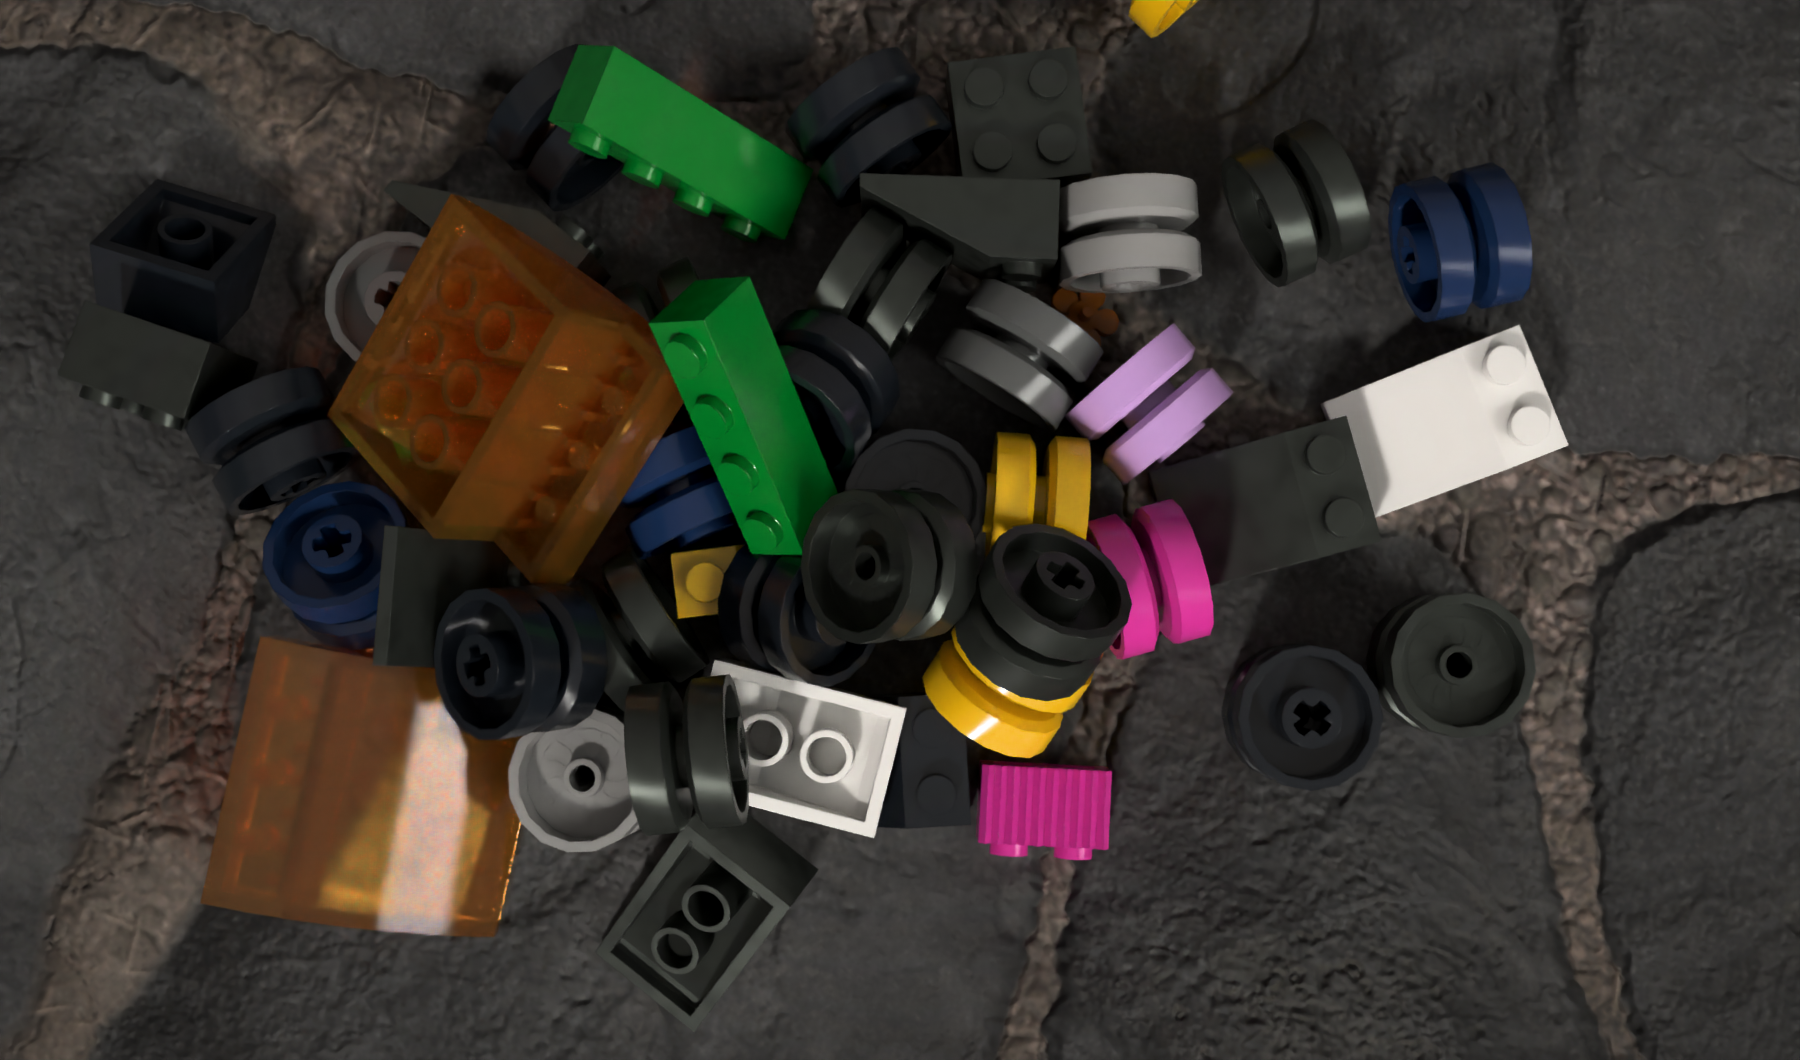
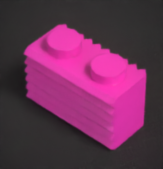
(1043, 807)

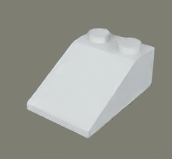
(1450, 421)
(815, 748)

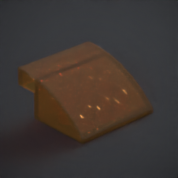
(507, 395)
(361, 800)

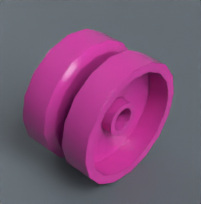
(1161, 573)

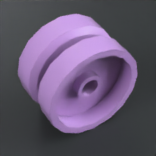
(1149, 405)

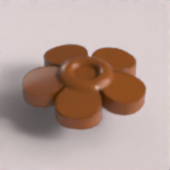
(1085, 313)

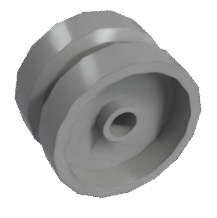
(1128, 233)
(553, 788)

